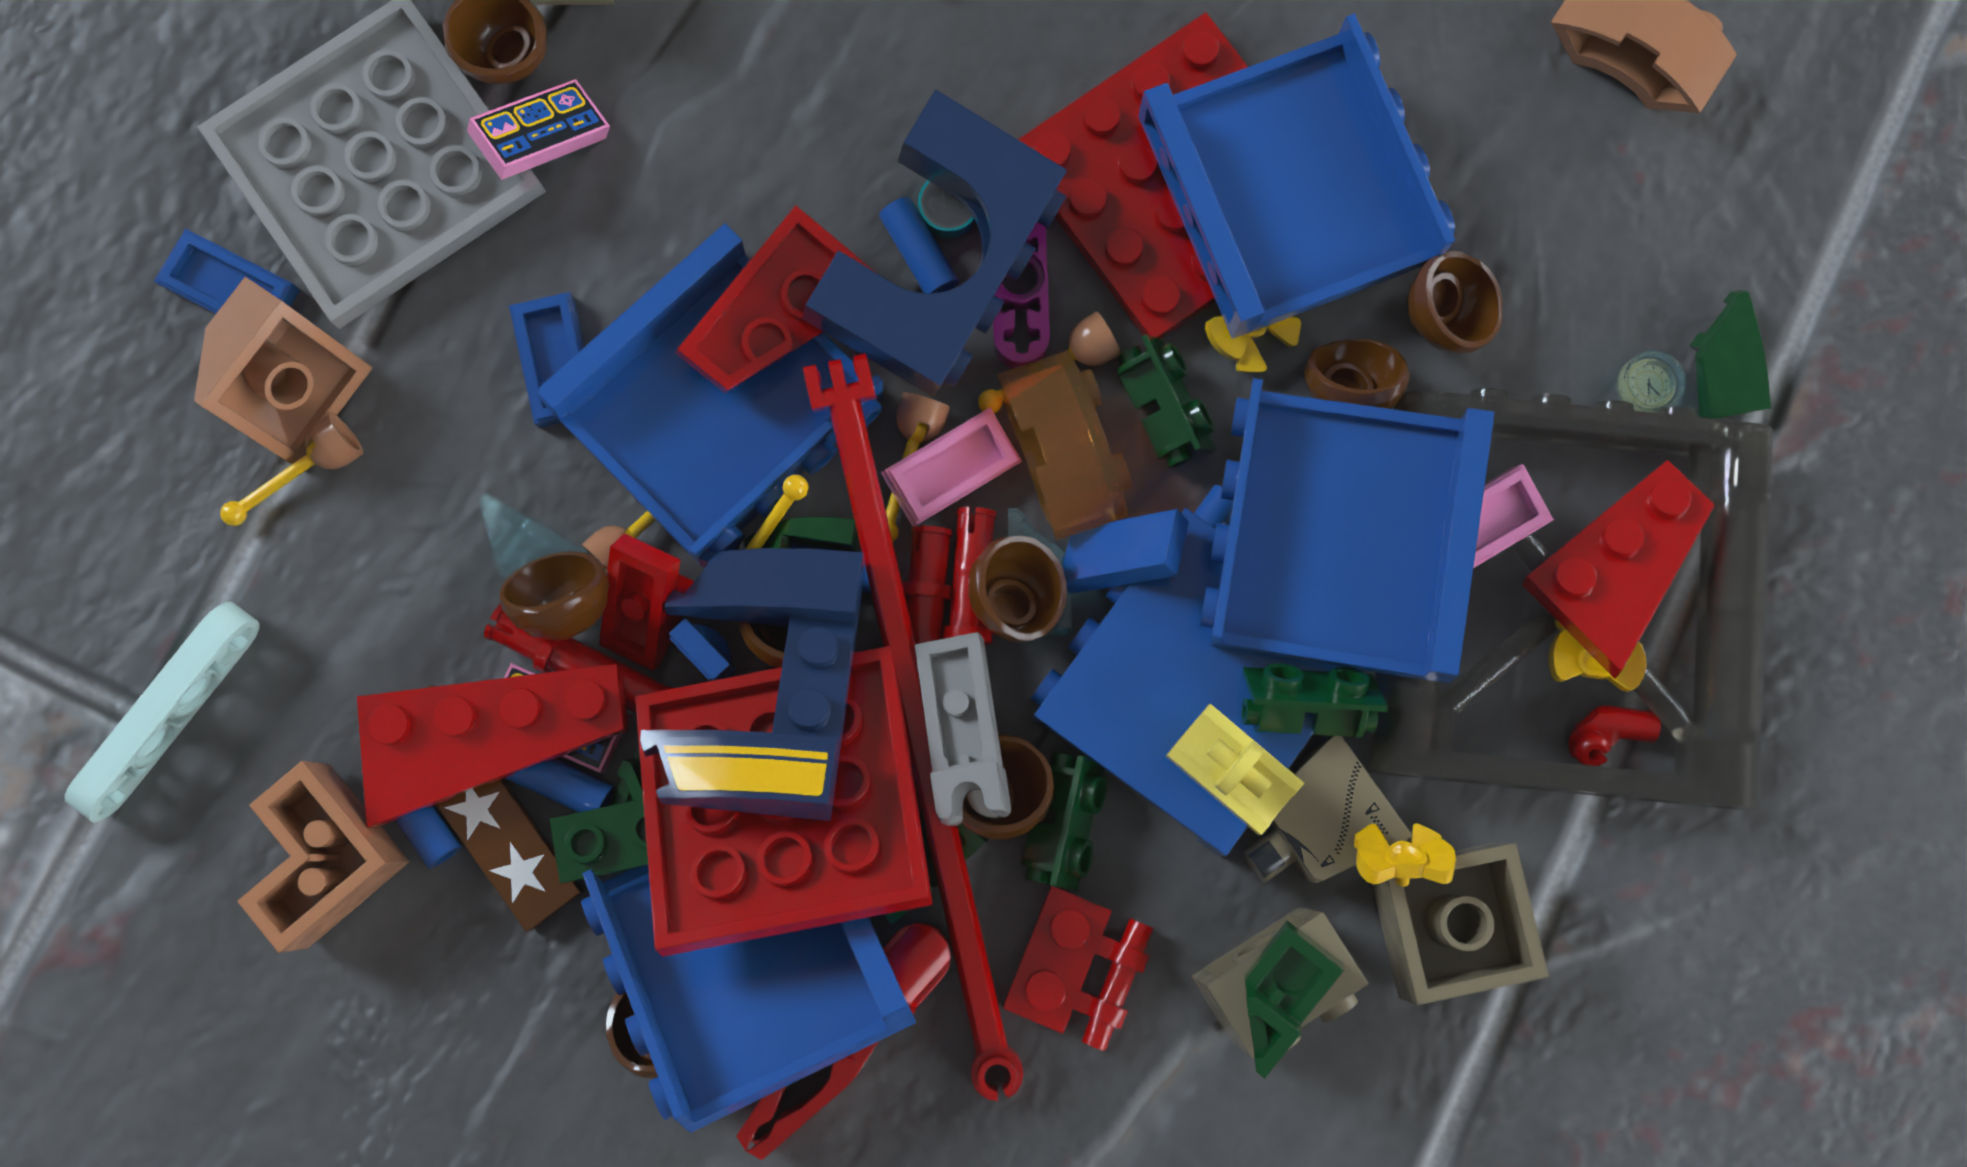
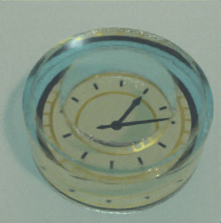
(1651, 381)

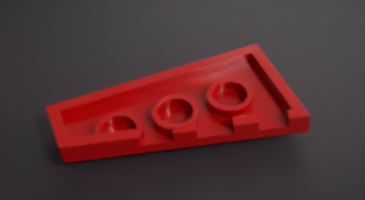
(459, 736)

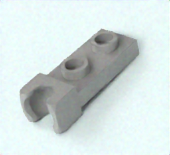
(961, 726)

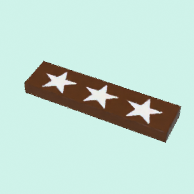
(510, 851)

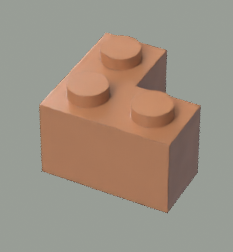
(331, 859)

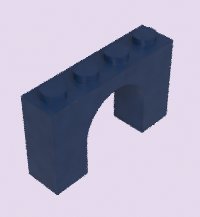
(1006, 192)

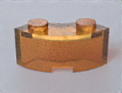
(1065, 444)

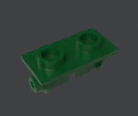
(1159, 377)
(1341, 700)
(600, 840)
(1063, 851)

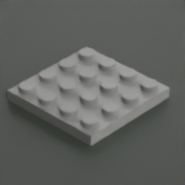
(366, 161)

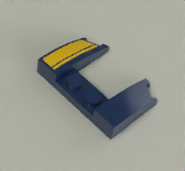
(796, 764)

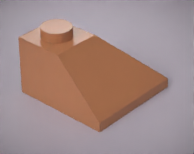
(273, 371)

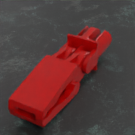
(919, 961)

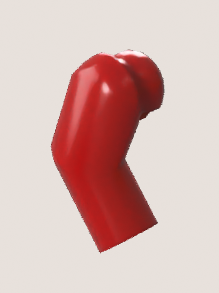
(1605, 727)

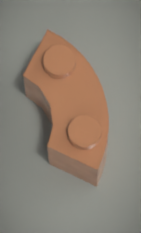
(1654, 47)

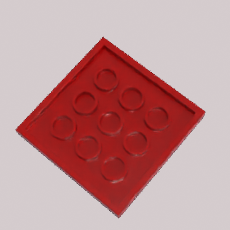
(1115, 190)
(765, 875)

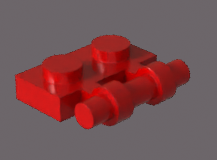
(1059, 958)

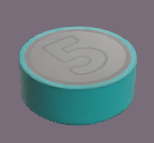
(943, 212)

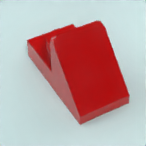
(635, 610)

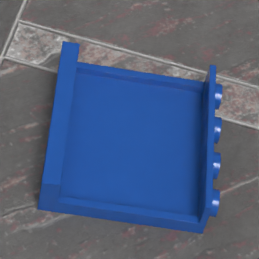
(1297, 179)
(672, 436)
(1349, 534)
(1147, 681)
(742, 1013)

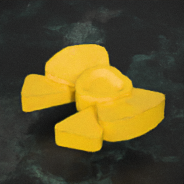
(1244, 348)
(1569, 659)
(1424, 857)

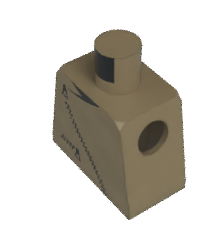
(1323, 817)

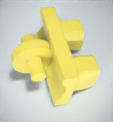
(1234, 769)

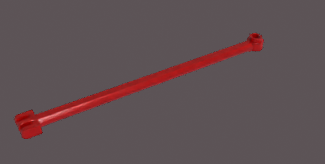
(896, 631)

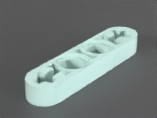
(162, 712)

